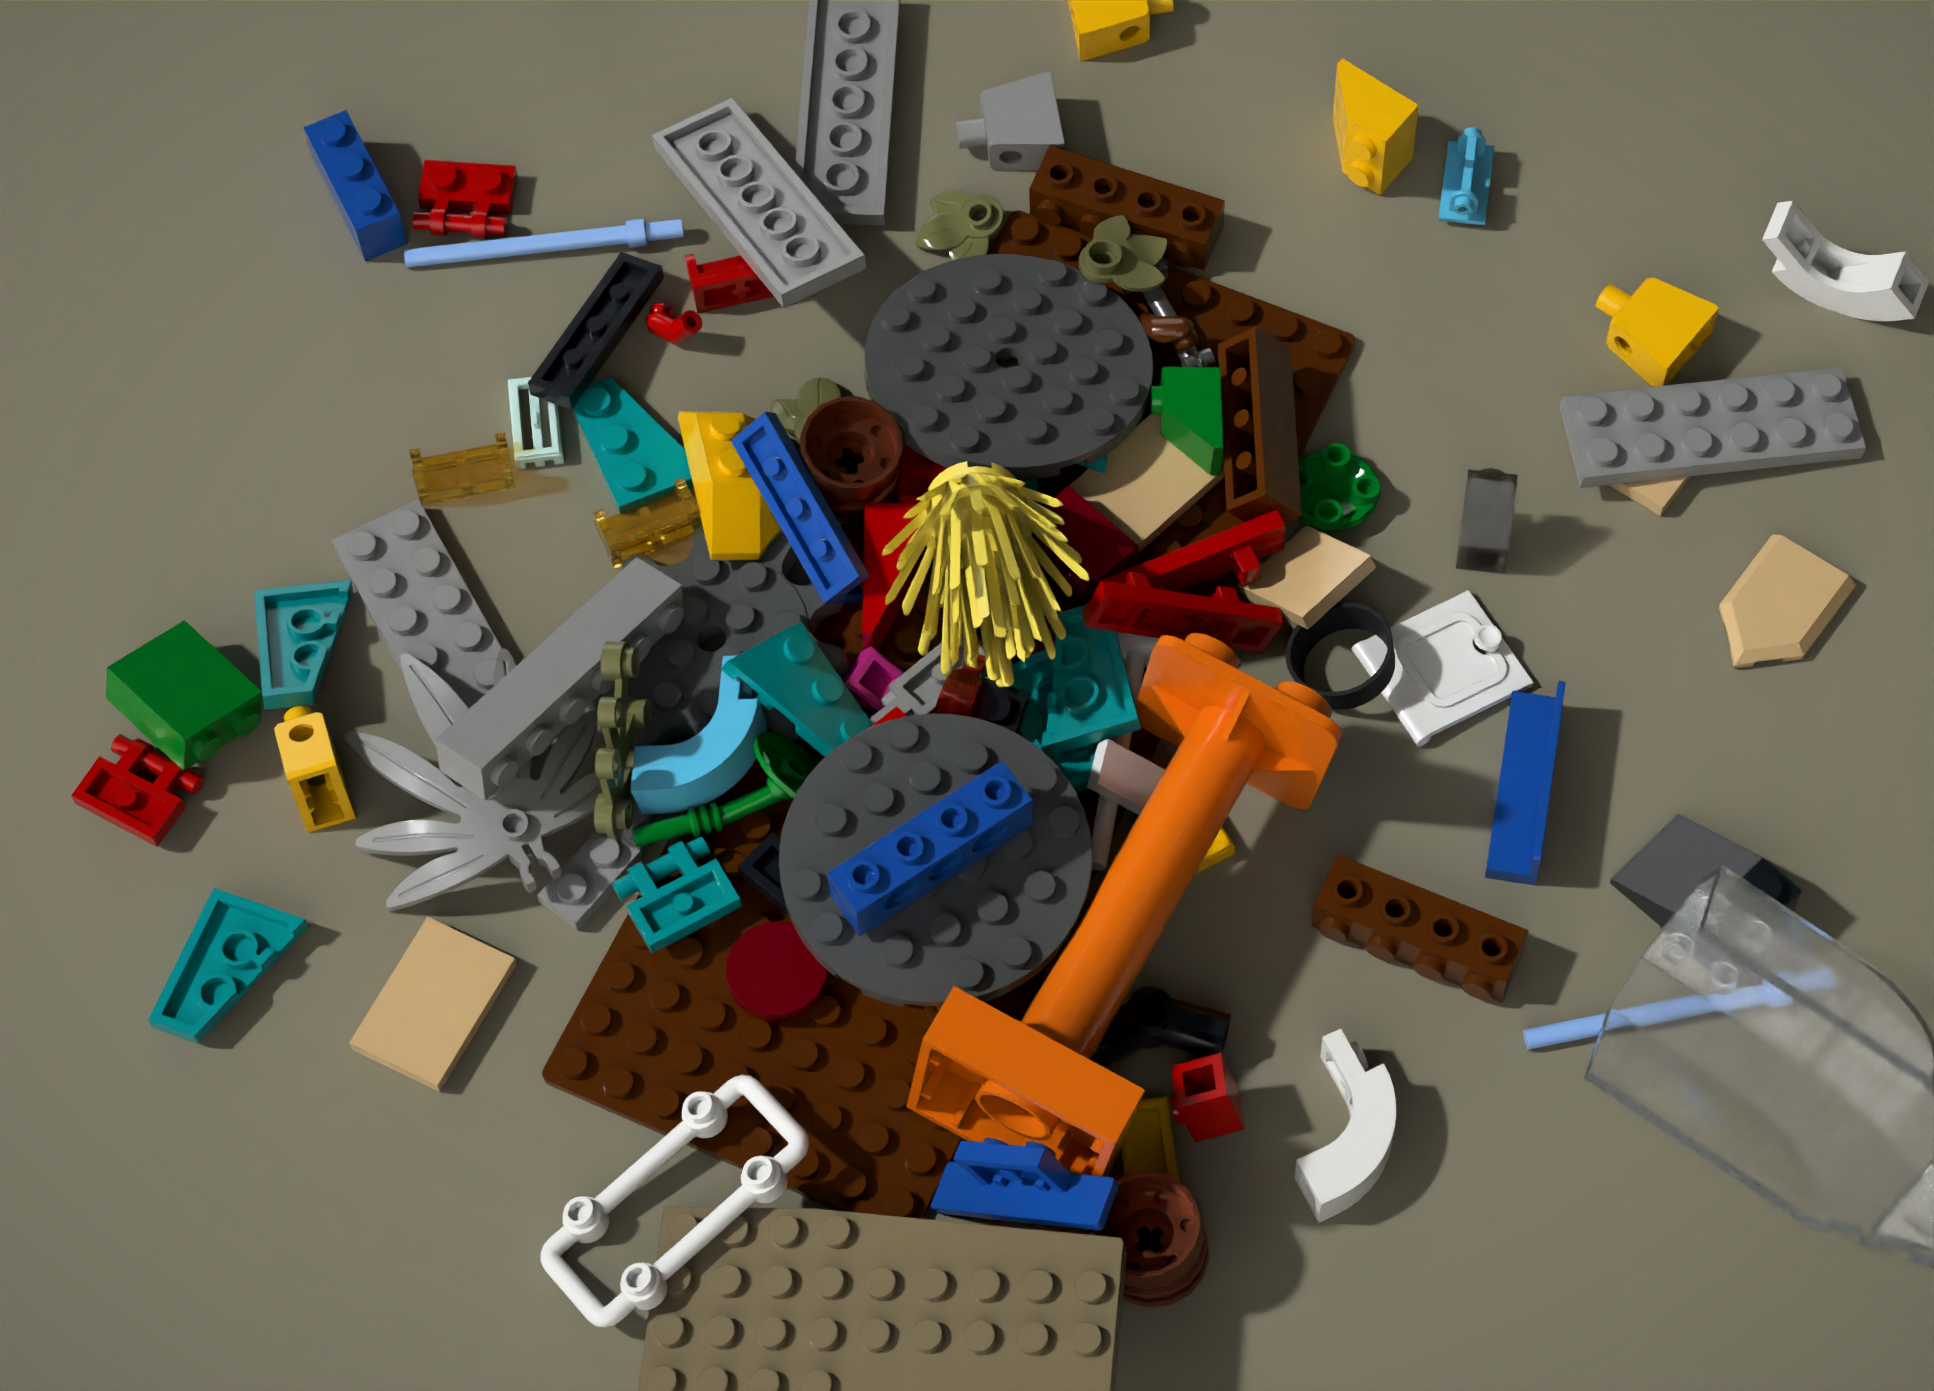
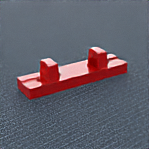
(1226, 551)
(1154, 612)

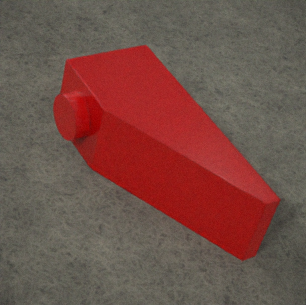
(881, 525)

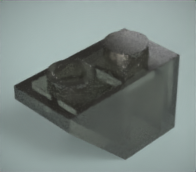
(1486, 521)

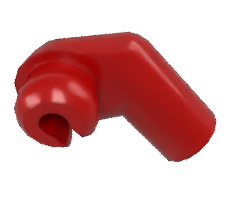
(676, 331)

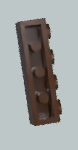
(1086, 191)
(1259, 427)
(1419, 929)

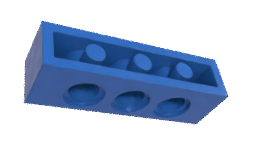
(930, 848)

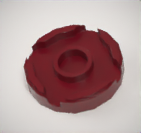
(774, 973)

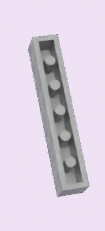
(557, 680)

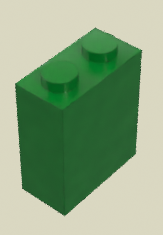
(184, 695)

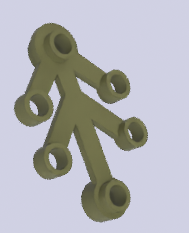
(619, 724)

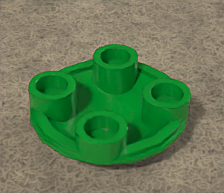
(1336, 489)

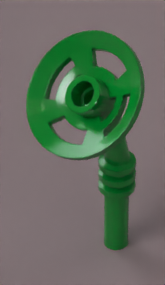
(783, 782)

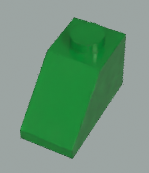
(1191, 413)

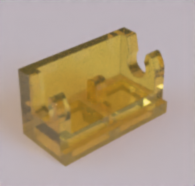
(463, 472)
(649, 525)

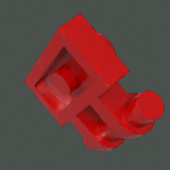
(467, 188)
(130, 801)

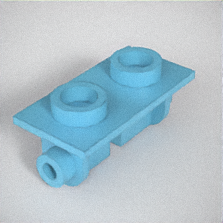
(1467, 179)

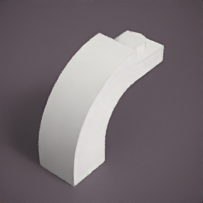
(1841, 280)
(1351, 1164)

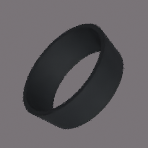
(1341, 617)

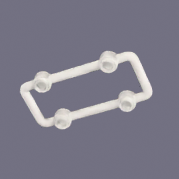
(645, 1284)

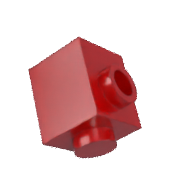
(1206, 1098)

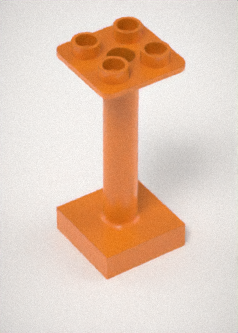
(1036, 1076)

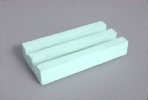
(538, 453)

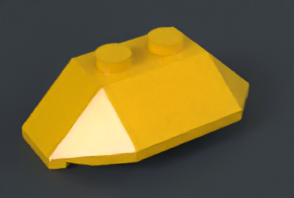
(729, 502)

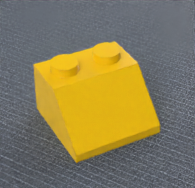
(1372, 128)

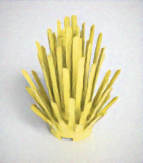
(984, 567)

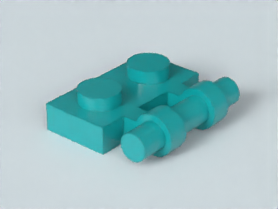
(681, 905)

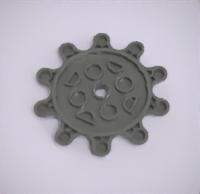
(746, 606)

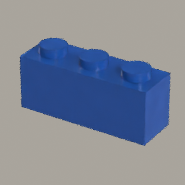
(355, 185)

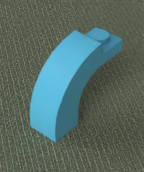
(707, 764)

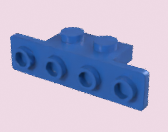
(1022, 1186)

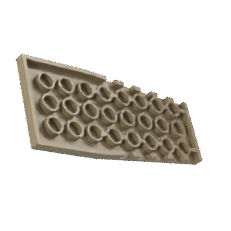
(884, 1306)

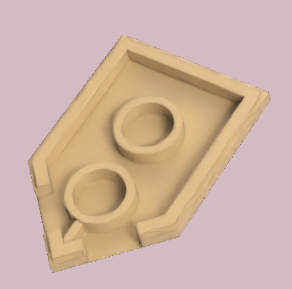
(1782, 603)

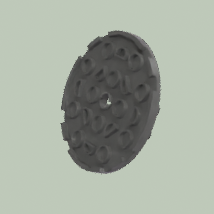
(1067, 402)
(981, 927)

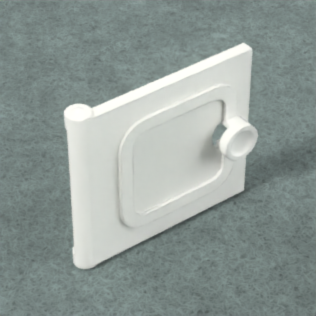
(1438, 669)

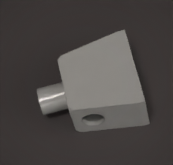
(1015, 124)

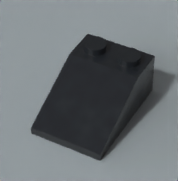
(1681, 856)

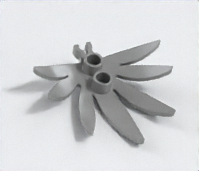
(489, 829)

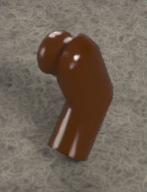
(1169, 329)

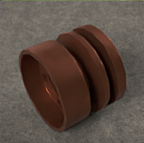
(855, 437)
(1162, 1213)

